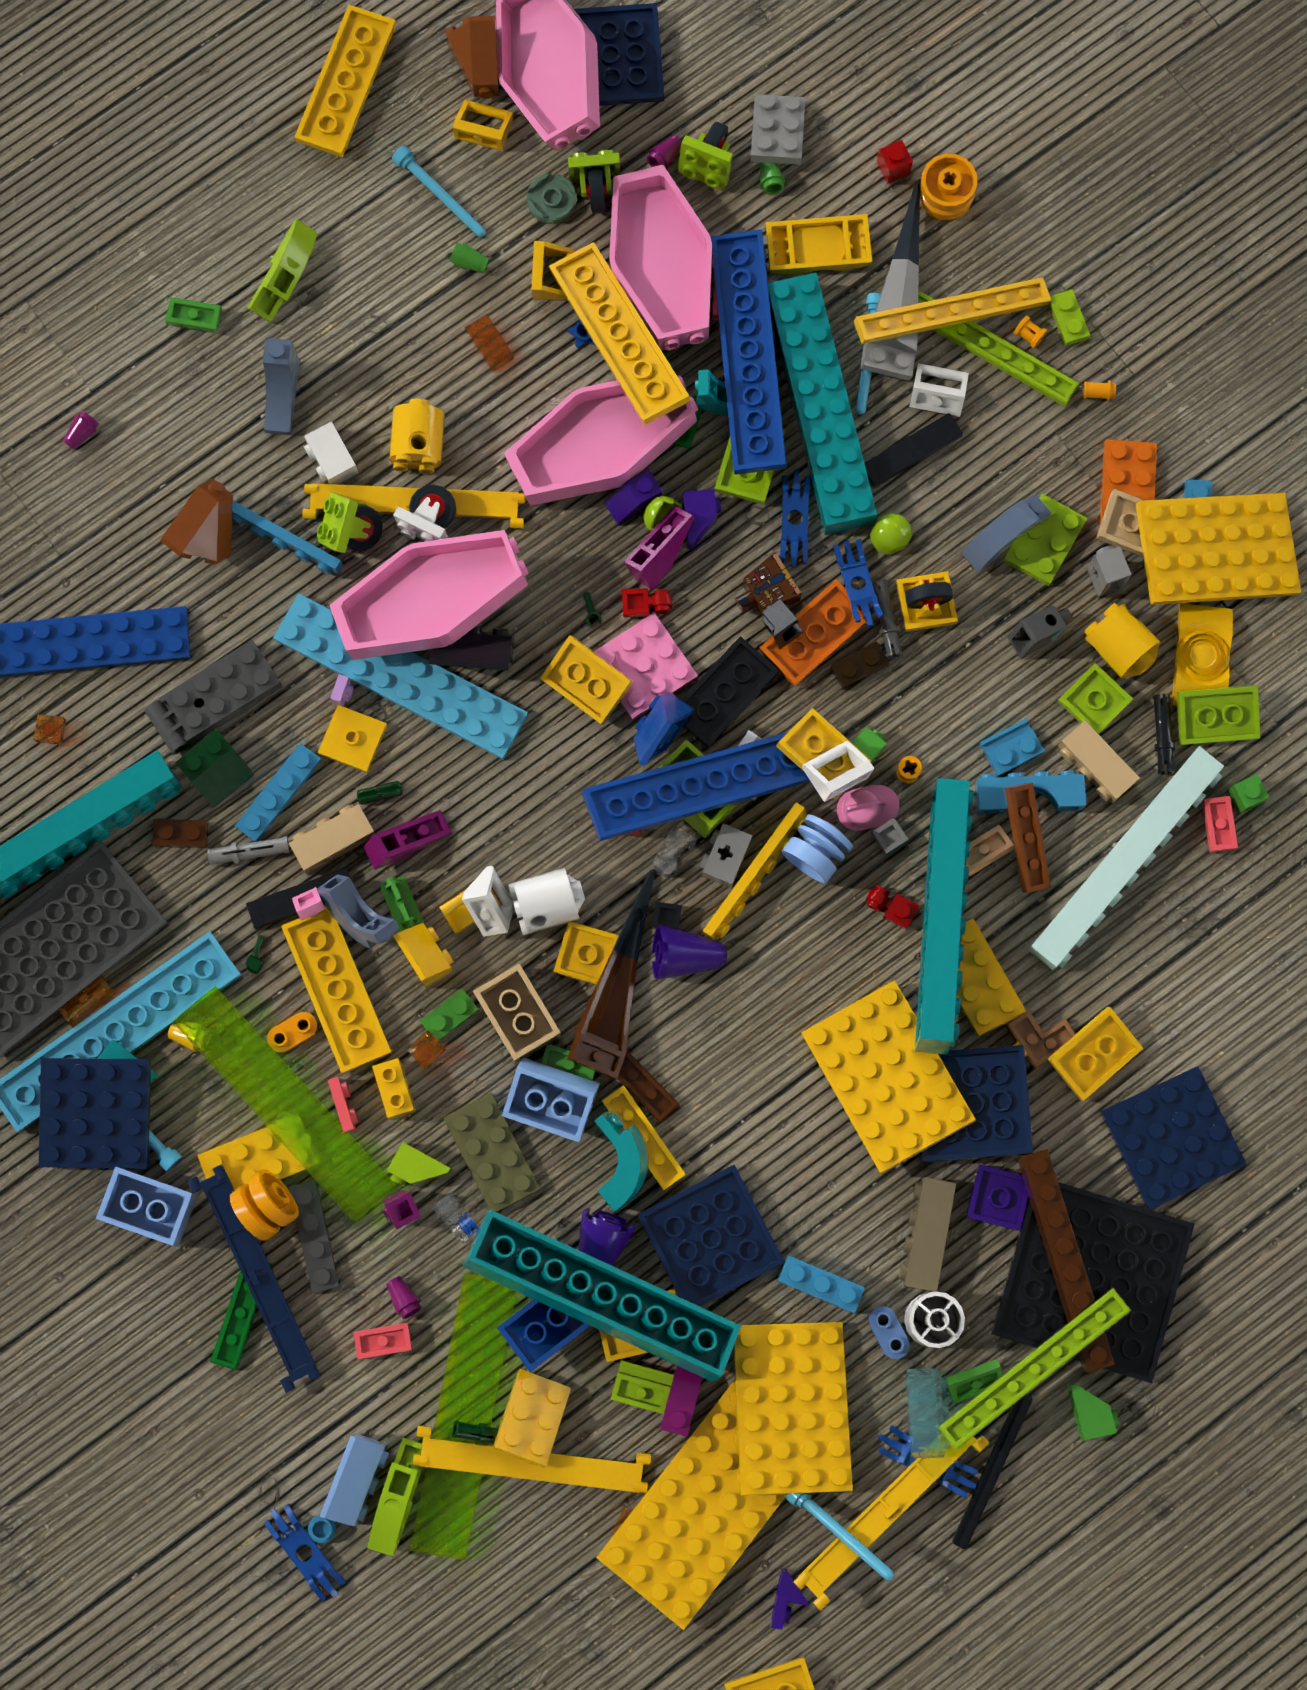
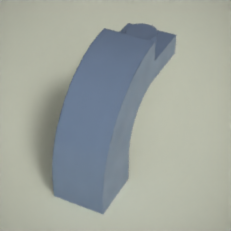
(1004, 531)
(354, 914)

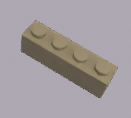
(928, 1234)

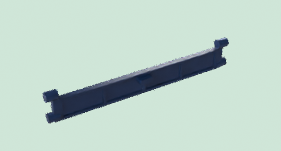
(259, 1280)

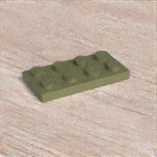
(491, 1153)

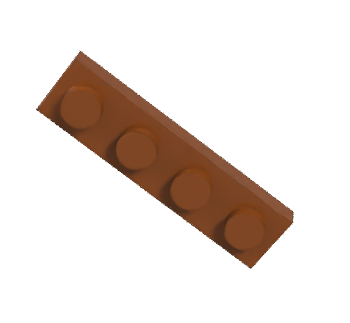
(1027, 837)

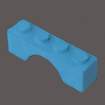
(1063, 791)

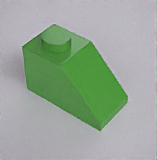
(1091, 1414)

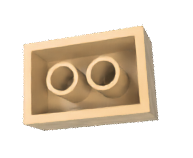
(517, 1013)

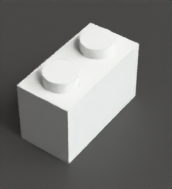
(331, 454)

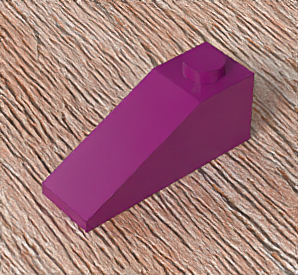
(658, 551)
(406, 839)
(681, 1402)

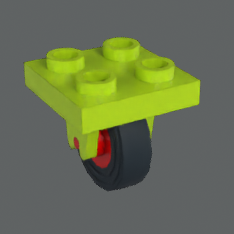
(707, 157)
(594, 168)
(348, 525)

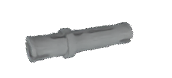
(217, 855)

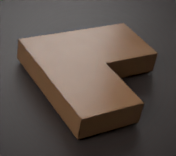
(1037, 1043)

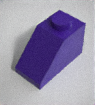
(633, 497)
(704, 508)

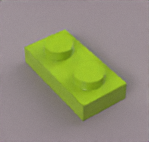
(1068, 318)

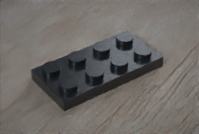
(727, 690)

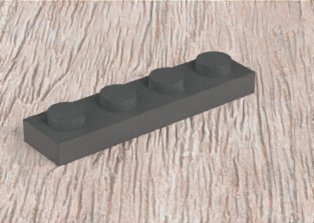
(315, 1237)

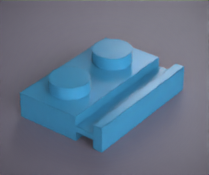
(1011, 747)

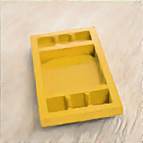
(819, 244)
(1202, 648)

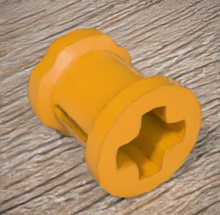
(1030, 332)
(911, 762)

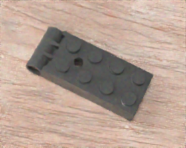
(226, 690)

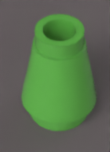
(771, 176)
(468, 258)

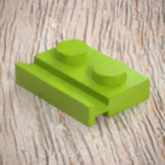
(642, 1387)

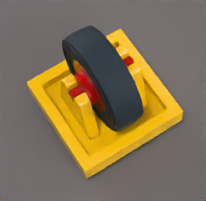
(926, 601)

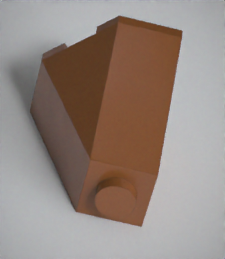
(476, 54)
(203, 524)

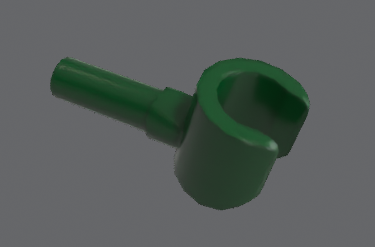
(590, 609)
(253, 963)

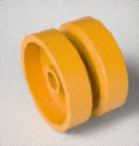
(947, 187)
(264, 1205)

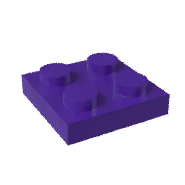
(998, 1198)

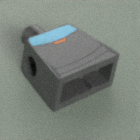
(1039, 630)

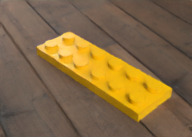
(345, 81)
(336, 990)

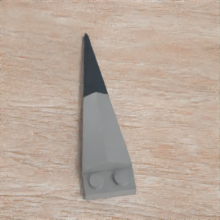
(897, 355)

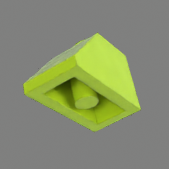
(415, 1167)

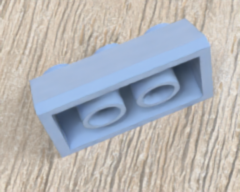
(355, 1480)

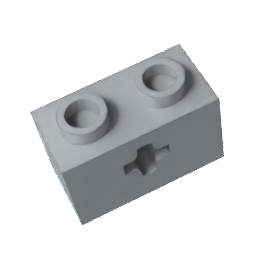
(1109, 571)
(737, 844)

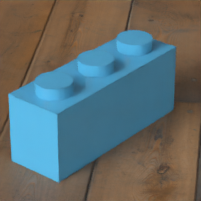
(820, 1284)

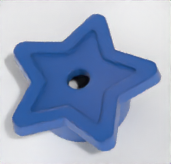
(580, 339)

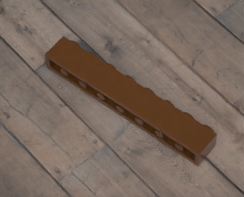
(1062, 1250)

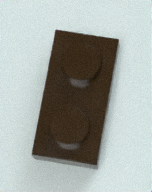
(859, 665)

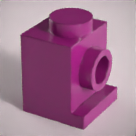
(400, 1208)

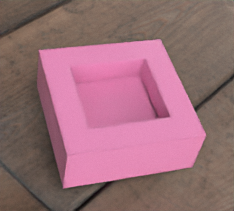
(308, 903)

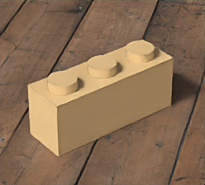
(1097, 762)
(331, 838)

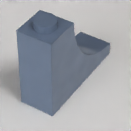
(281, 377)

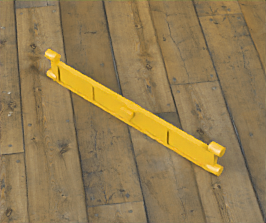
(387, 499)
(559, 1469)
(878, 1519)

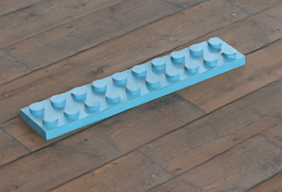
(405, 681)
(128, 1019)

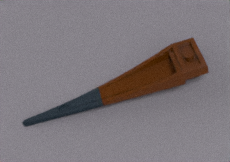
(604, 1026)

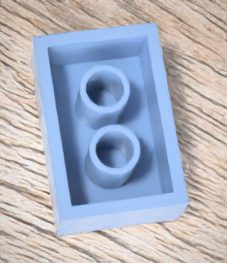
(550, 1099)
(146, 1206)

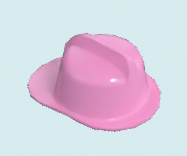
(867, 807)

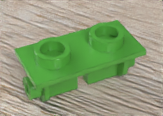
(401, 902)

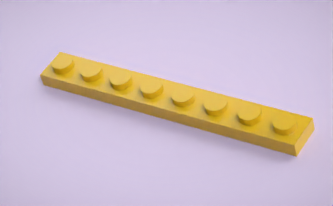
(952, 310)

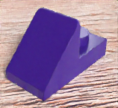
(786, 1592)

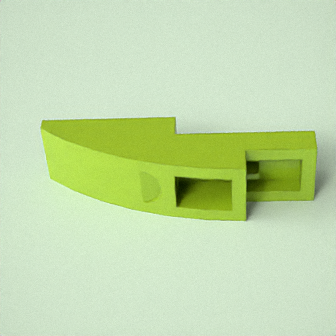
(285, 271)
(395, 1500)

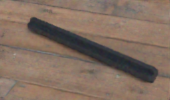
(991, 1472)

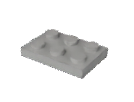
(777, 129)

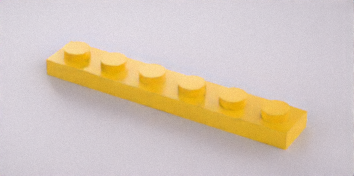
(750, 881)

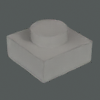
(889, 836)

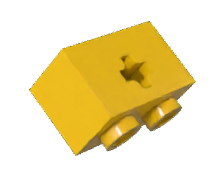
(394, 1089)

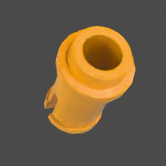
(1100, 390)

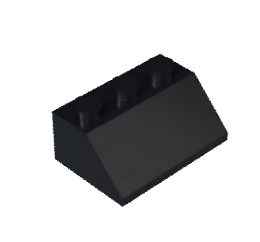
(477, 650)

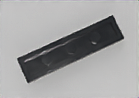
(912, 450)
(280, 904)

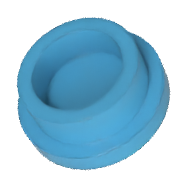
(321, 1529)

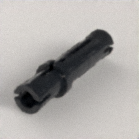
(1163, 734)

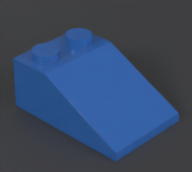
(660, 727)
(539, 1332)

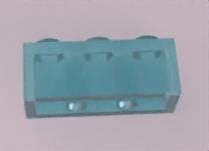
(926, 1412)

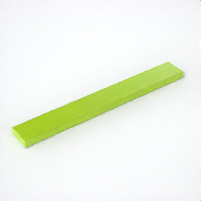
(1009, 358)
(1034, 1368)

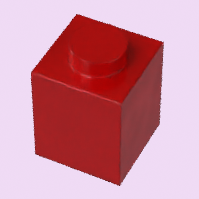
(894, 161)

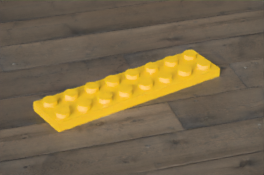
(619, 334)

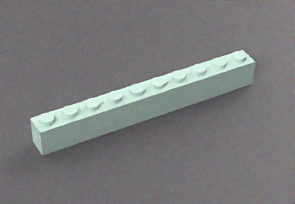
(1125, 859)

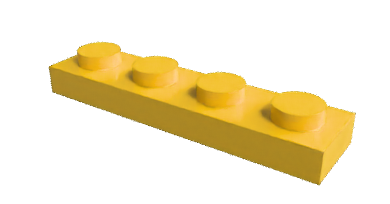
(660, 1160)

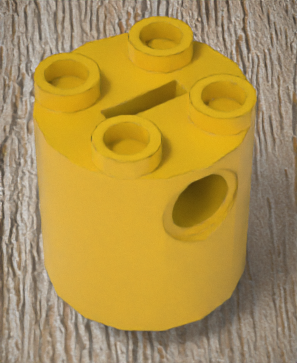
(417, 436)
(1123, 642)

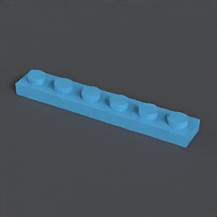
(284, 539)

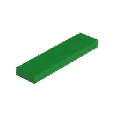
(235, 1326)

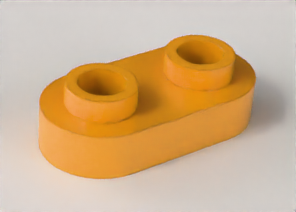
(292, 1033)

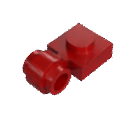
(637, 602)
(899, 910)

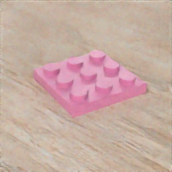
(650, 660)

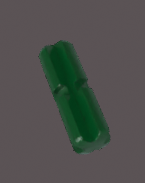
(373, 793)

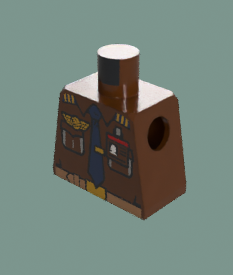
(768, 585)

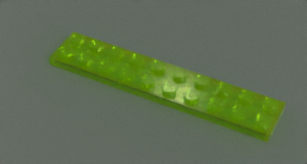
(284, 1104)
(468, 1397)

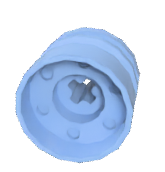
(814, 853)

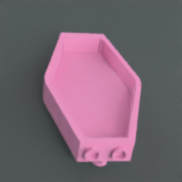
(549, 68)
(661, 256)
(592, 444)
(429, 594)

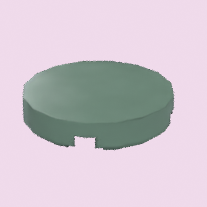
(552, 198)

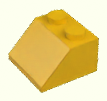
(424, 954)

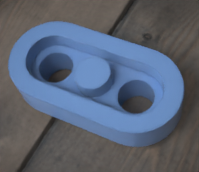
(888, 1332)

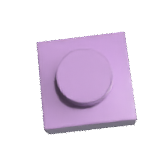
(342, 691)

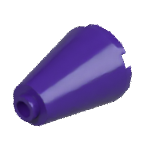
(684, 953)
(604, 1235)

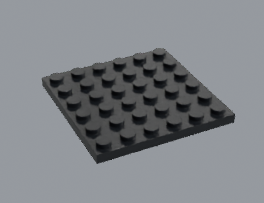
(1121, 1249)

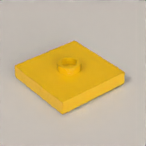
(352, 738)
(584, 952)

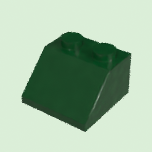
(214, 768)

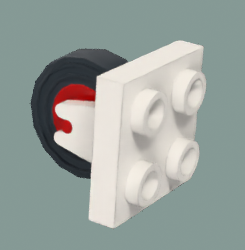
(430, 512)

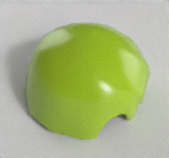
(657, 510)
(891, 533)

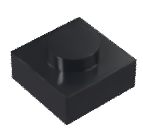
(667, 915)

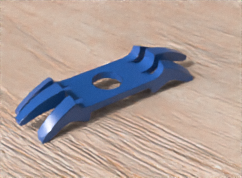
(799, 532)
(858, 570)
(905, 1460)
(318, 1562)

